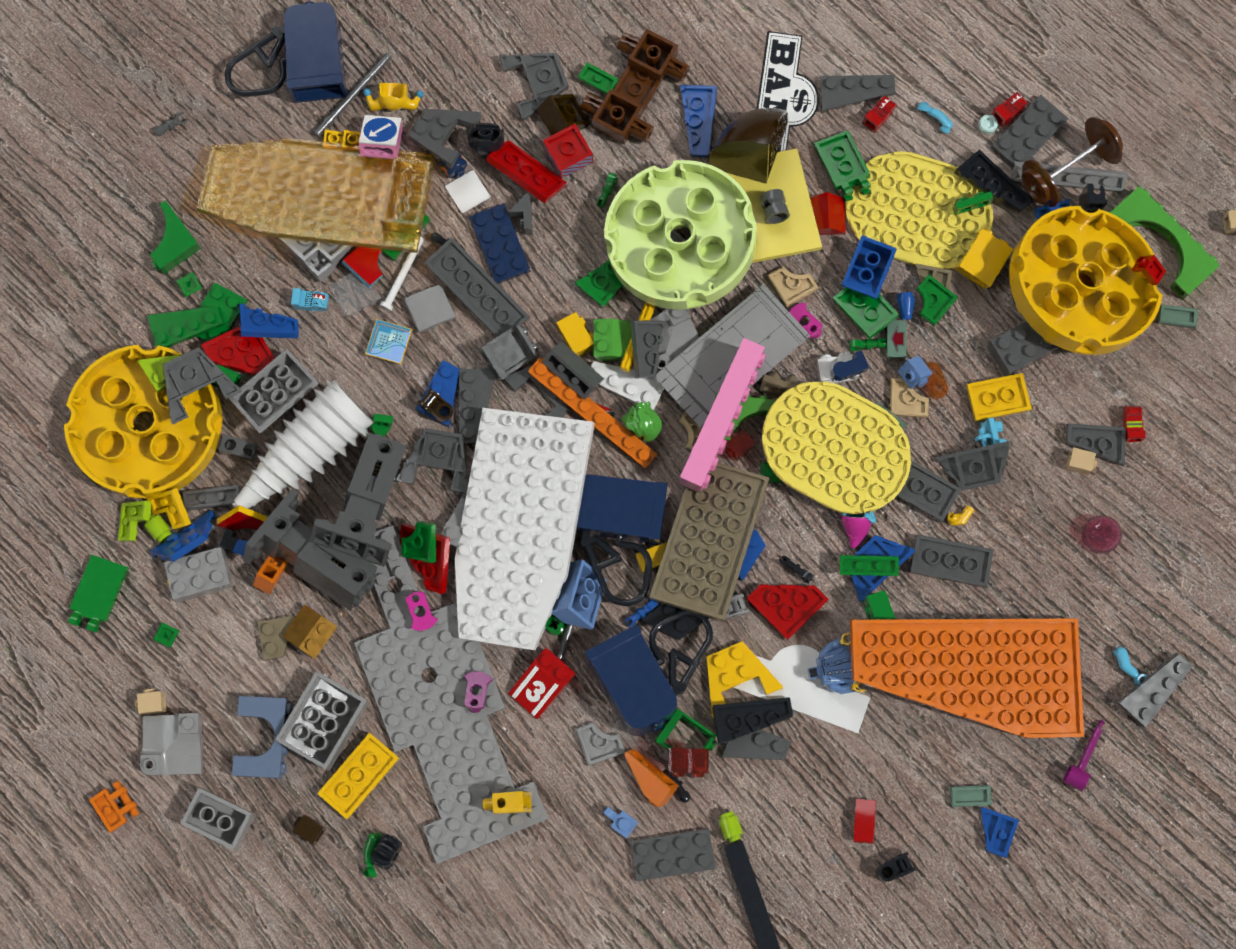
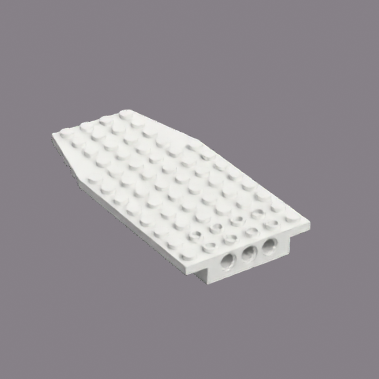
(519, 524)

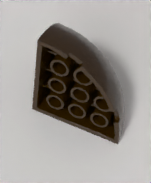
(750, 144)

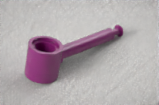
(1076, 775)

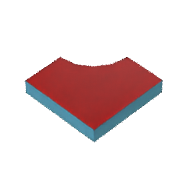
(364, 265)

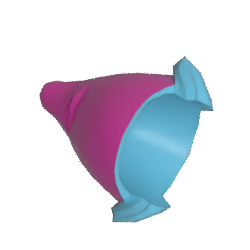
(857, 526)

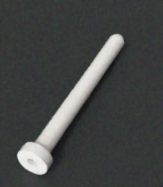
(387, 305)

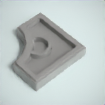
(599, 745)

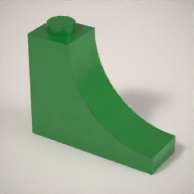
(176, 243)

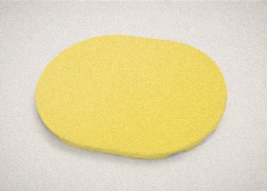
(914, 211)
(836, 447)

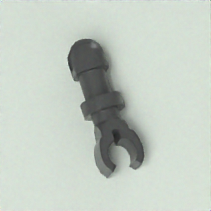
(170, 124)

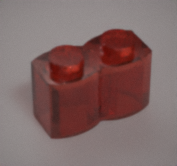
(688, 761)

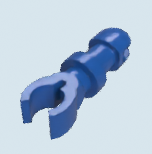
(641, 612)

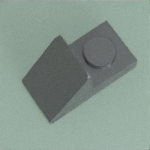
(523, 210)

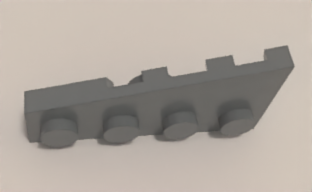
(854, 89)

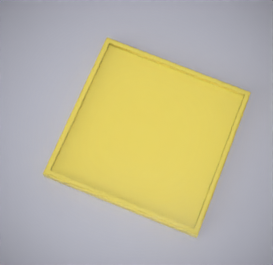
(799, 231)

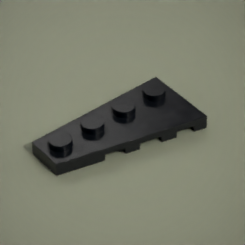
(989, 177)
(744, 718)

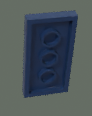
(500, 244)

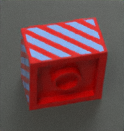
(568, 151)

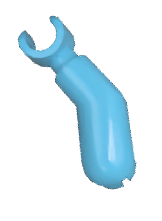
(940, 116)
(1125, 664)

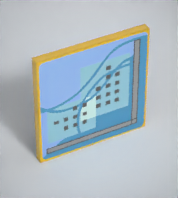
(388, 341)

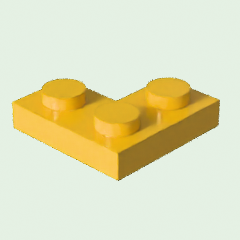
(172, 504)

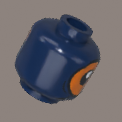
(458, 169)

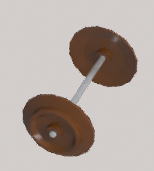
(1103, 140)

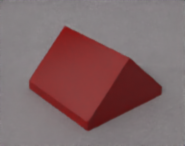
(829, 213)

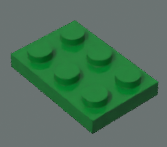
(229, 305)
(865, 312)

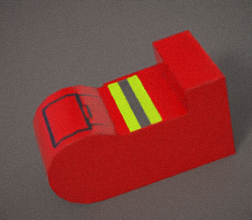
(1134, 424)

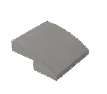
(429, 308)

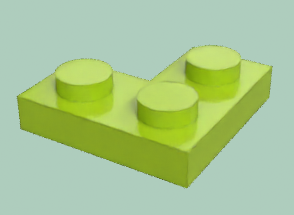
(130, 515)

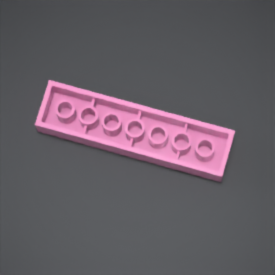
(721, 416)

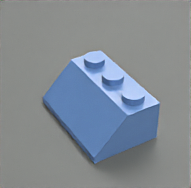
(579, 596)

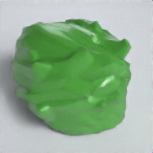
(643, 421)

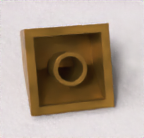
(309, 631)

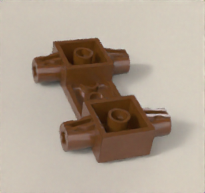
(635, 87)

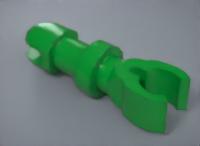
(607, 190)
(857, 345)

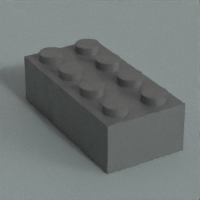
(1019, 349)

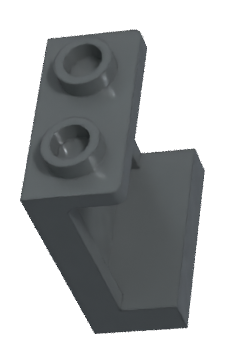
(508, 351)

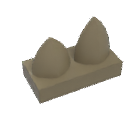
(775, 386)

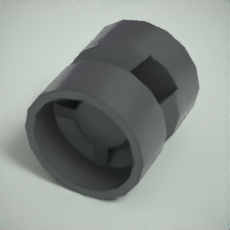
(774, 206)

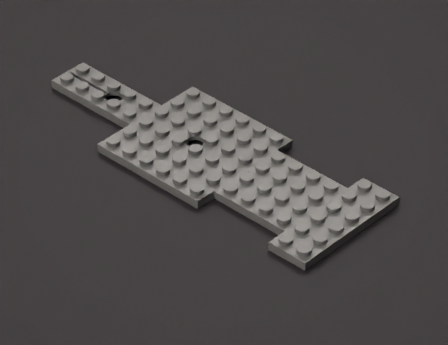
(450, 741)

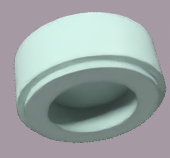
(988, 124)

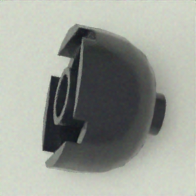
(485, 139)

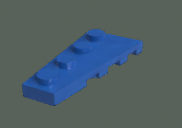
(699, 111)

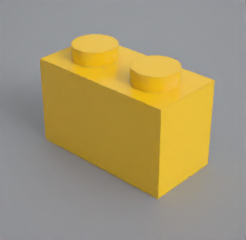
(575, 334)

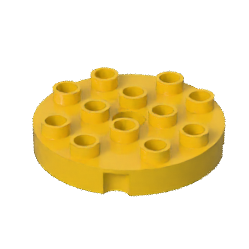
(1057, 302)
(134, 460)

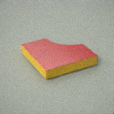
(241, 519)

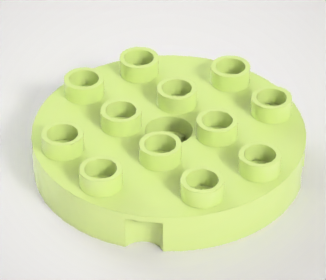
(687, 271)

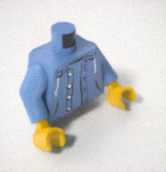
(835, 667)

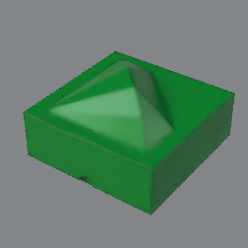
(189, 284)
(166, 635)

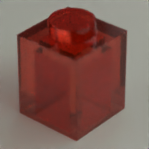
(739, 446)

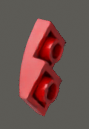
(864, 821)

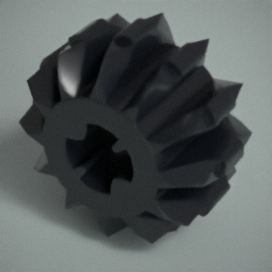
(386, 851)

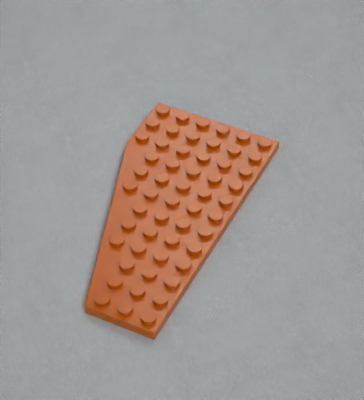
(990, 671)

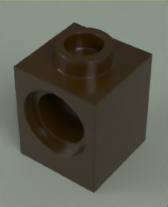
(308, 829)

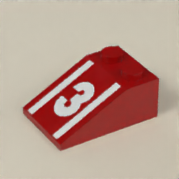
(542, 683)

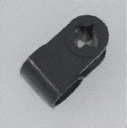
(898, 866)

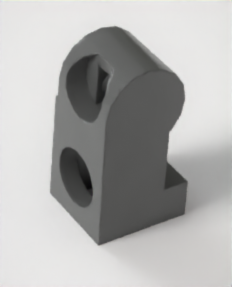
(237, 448)

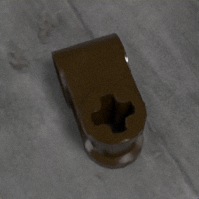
(435, 405)

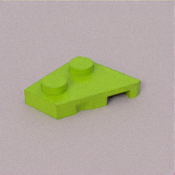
(154, 370)

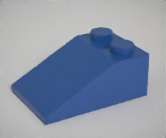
(869, 267)

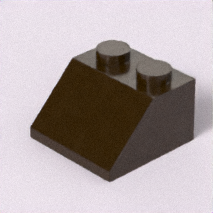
(561, 112)

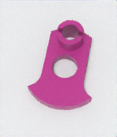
(800, 311)
(420, 622)

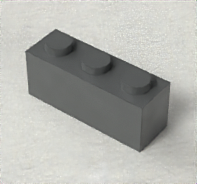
(573, 370)

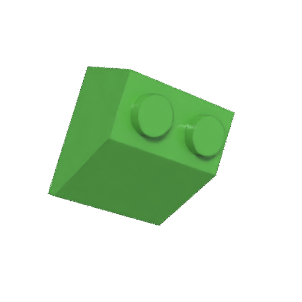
(611, 339)

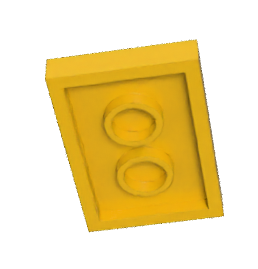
(998, 397)

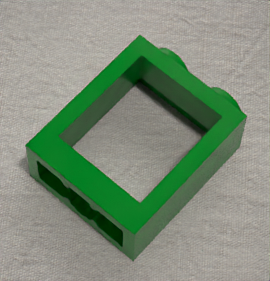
(674, 721)

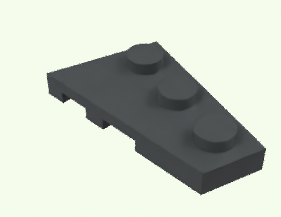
(645, 343)
(1105, 441)
(758, 746)

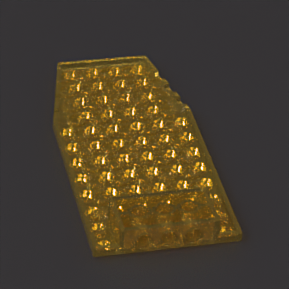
(319, 192)

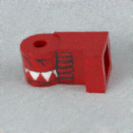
(1009, 109)
(879, 114)

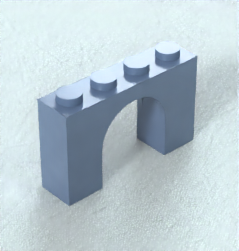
(272, 762)

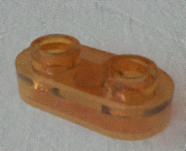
(936, 379)

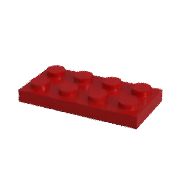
(526, 171)

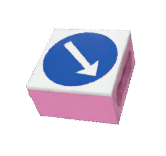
(380, 136)

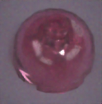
(1101, 534)

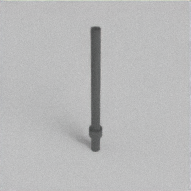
(328, 120)

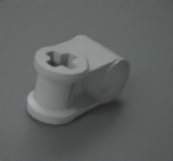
(737, 607)

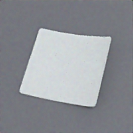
(467, 191)

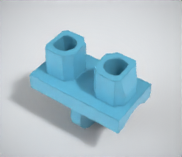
(989, 432)

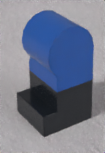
(232, 544)

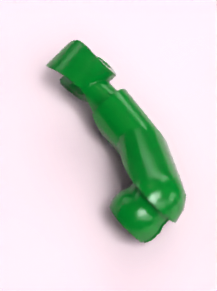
(372, 840)

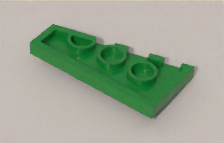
(179, 326)

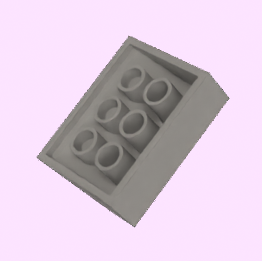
(273, 390)
(322, 721)

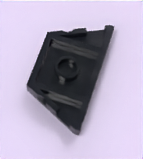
(677, 629)

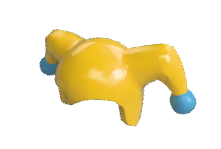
(392, 97)

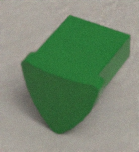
(381, 424)

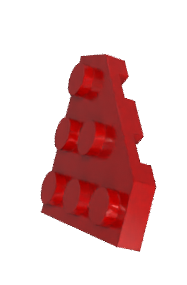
(239, 352)
(433, 573)
(787, 605)

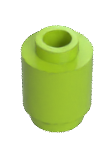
(157, 528)
(730, 826)

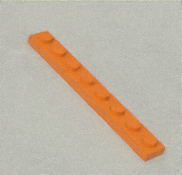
(592, 412)

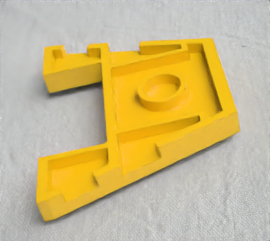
(733, 667)

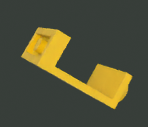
(984, 258)

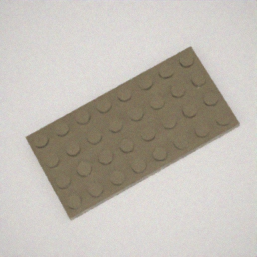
(710, 543)

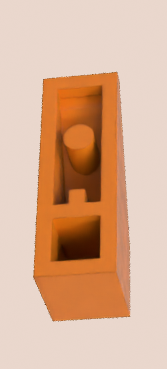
(270, 574)
(652, 780)

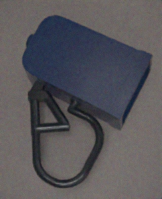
(312, 55)
(621, 512)
(634, 677)

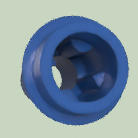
(906, 305)

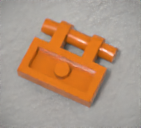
(108, 809)

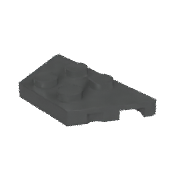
(977, 466)

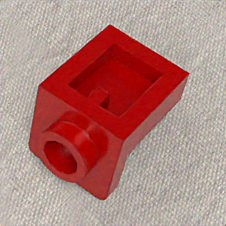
(1150, 268)

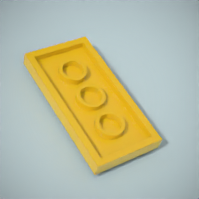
(358, 776)

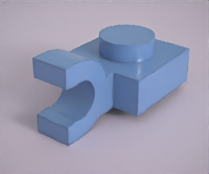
(622, 823)

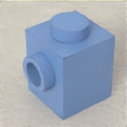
(915, 372)

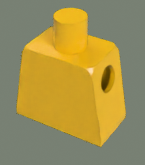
(515, 802)

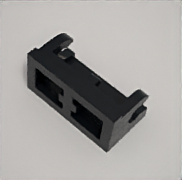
(1090, 201)

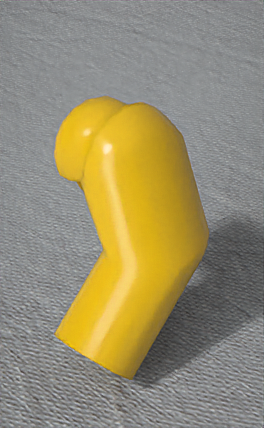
(961, 518)

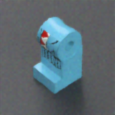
(309, 300)

